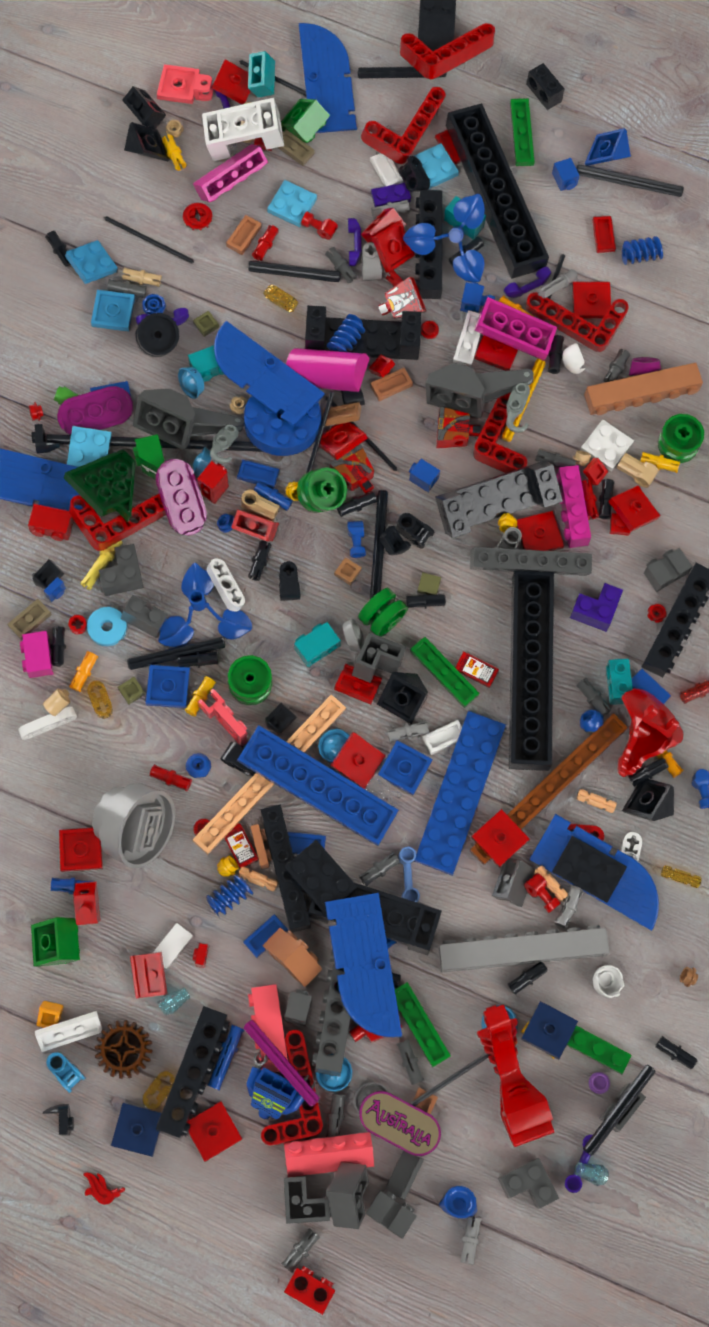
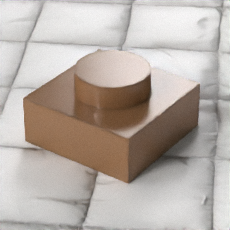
(347, 571)

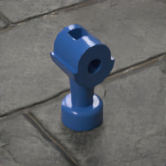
(356, 532)
(701, 781)

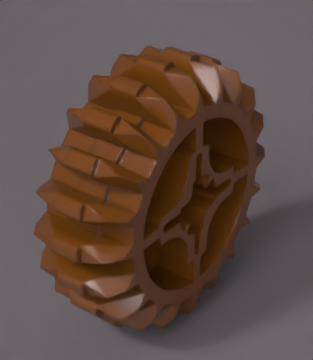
(125, 1030)

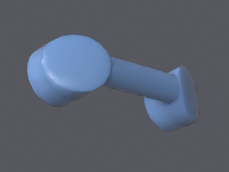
(406, 857)

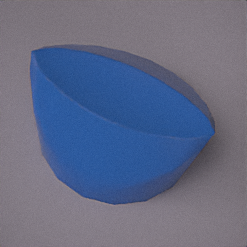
(459, 1202)

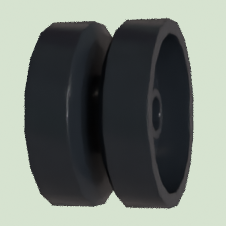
(168, 335)

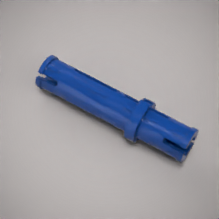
(225, 1057)

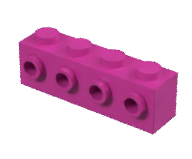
(230, 173)
(573, 507)

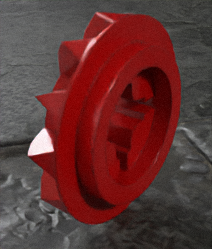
(204, 212)

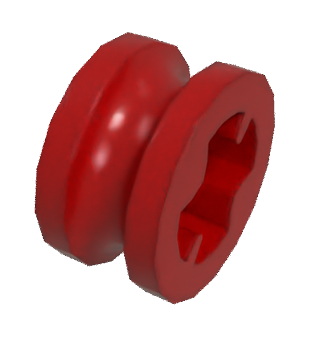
(73, 619)

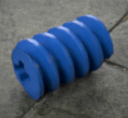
(641, 249)
(346, 334)
(229, 895)

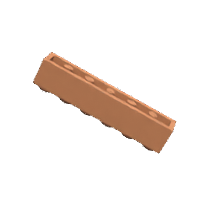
(643, 388)

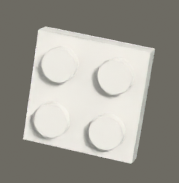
(607, 444)

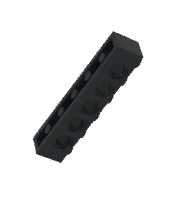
(430, 288)
(655, 661)
(281, 855)
(208, 1019)

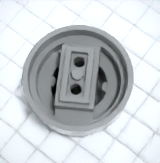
(134, 823)

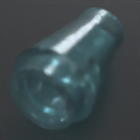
(172, 1002)
(594, 1173)

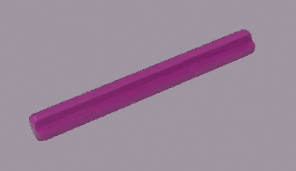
(281, 1063)

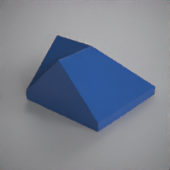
(609, 147)

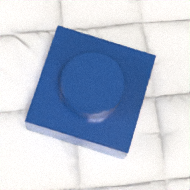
(55, 590)

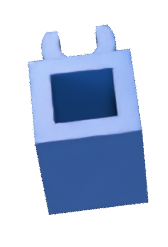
(473, 297)

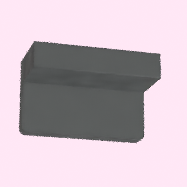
(511, 881)
(404, 1175)

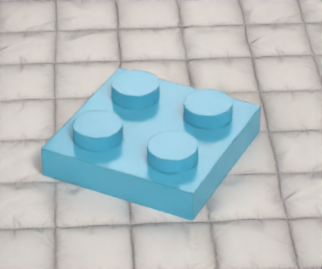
(437, 165)
(291, 203)
(87, 445)

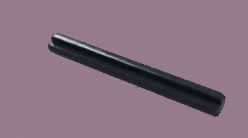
(389, 72)
(294, 271)
(174, 653)
(619, 1110)

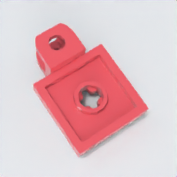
(191, 85)
(225, 718)

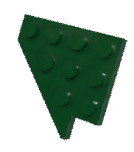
(106, 483)

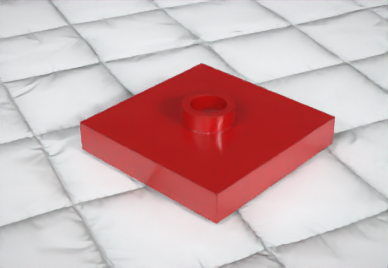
(232, 82)
(391, 247)
(591, 299)
(495, 353)
(341, 439)
(634, 508)
(540, 532)
(358, 760)
(500, 838)
(79, 850)
(213, 1131)

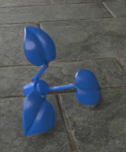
(471, 213)
(195, 586)

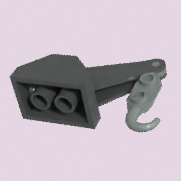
(467, 391)
(176, 420)

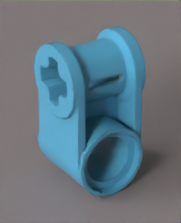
(65, 1072)

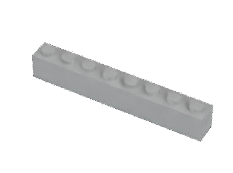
(523, 949)

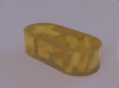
(281, 298)
(95, 701)
(155, 1087)

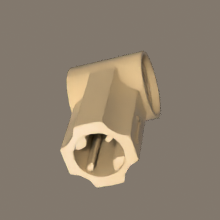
(641, 472)
(260, 506)
(57, 701)

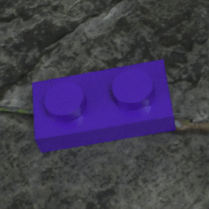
(391, 193)

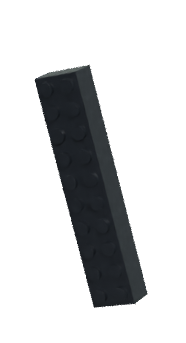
(494, 181)
(531, 671)

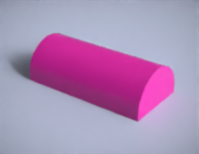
(515, 329)
(329, 368)

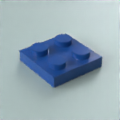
(168, 686)
(405, 767)

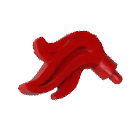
(99, 1189)

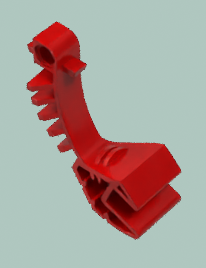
(521, 1104)

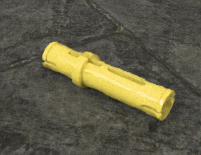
(102, 561)

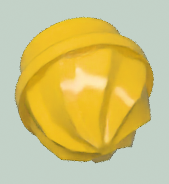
(291, 490)
(506, 521)
(227, 866)

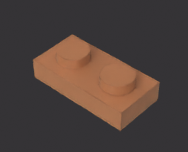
(260, 837)

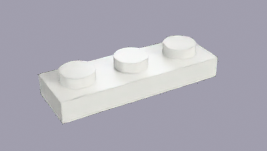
(468, 341)
(68, 1031)

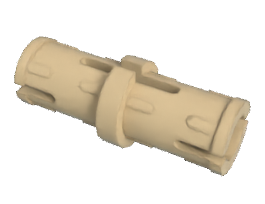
(141, 277)

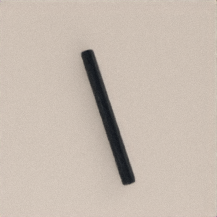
(630, 180)
(378, 550)

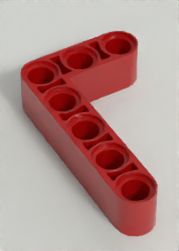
(438, 62)
(413, 131)
(578, 322)
(490, 442)
(106, 530)
(306, 1115)

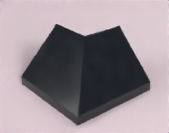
(145, 142)
(404, 695)
(651, 800)

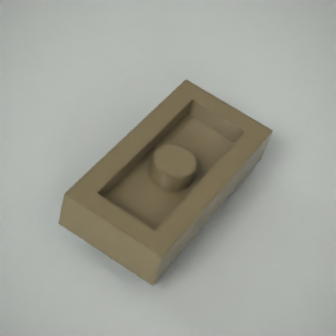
(296, 148)
(29, 619)

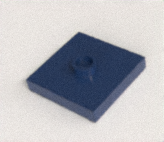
(549, 1030)
(136, 1130)

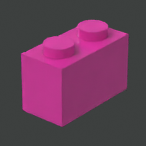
(37, 654)

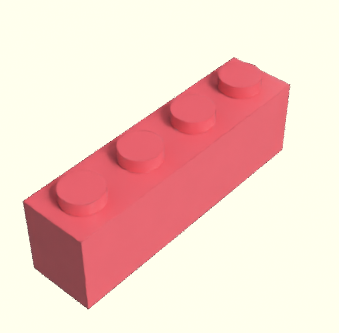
(269, 1019)
(327, 1153)

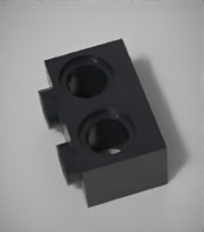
(545, 86)
(144, 107)

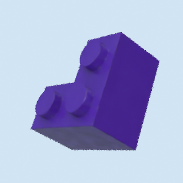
(597, 612)

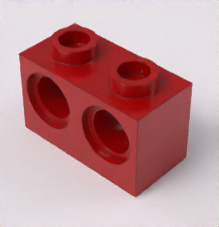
(306, 1295)

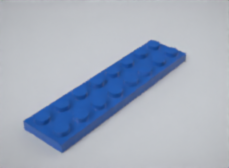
(317, 785)
(460, 793)

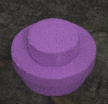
(599, 1083)

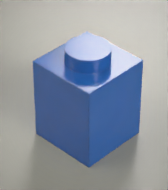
(565, 174)
(424, 475)

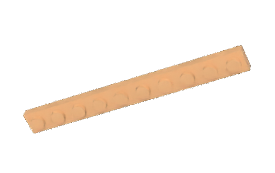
(258, 786)

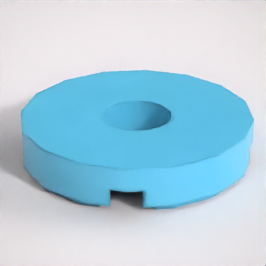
(102, 616)

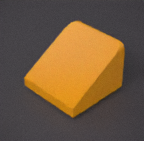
(49, 1014)

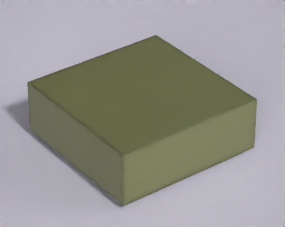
(206, 323)
(429, 584)
(131, 690)

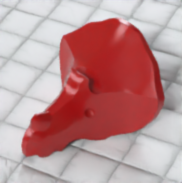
(650, 733)

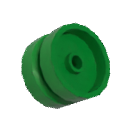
(681, 438)
(322, 490)
(383, 612)
(252, 691)

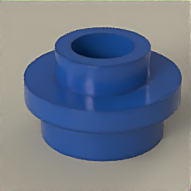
(225, 522)

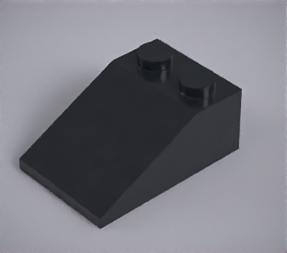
(436, 22)

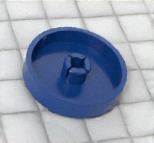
(275, 434)

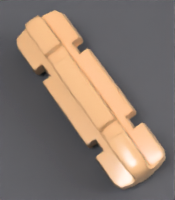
(596, 801)
(258, 878)
(552, 885)

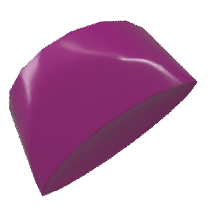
(644, 365)

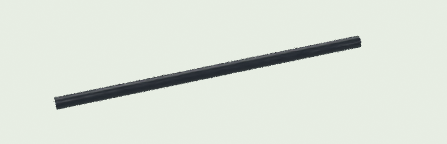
(130, 442)

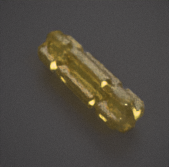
(681, 876)

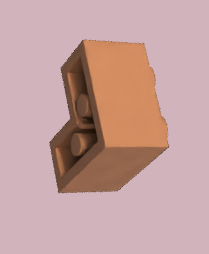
(293, 956)

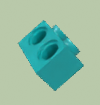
(618, 679)

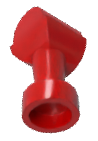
(325, 228)
(536, 887)

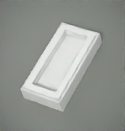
(386, 170)
(442, 737)
(173, 944)

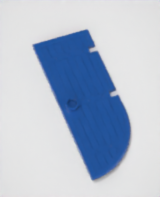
(324, 70)
(266, 375)
(33, 478)
(636, 890)
(363, 953)

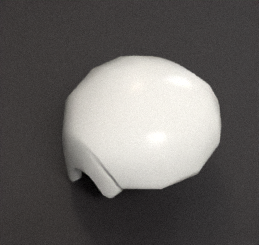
(573, 359)
(608, 981)

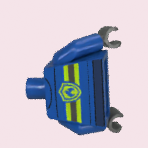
(272, 1092)

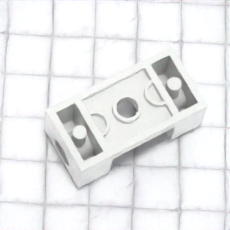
(260, 119)

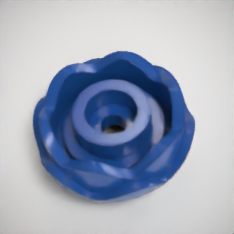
(153, 299)
(591, 720)
(202, 770)

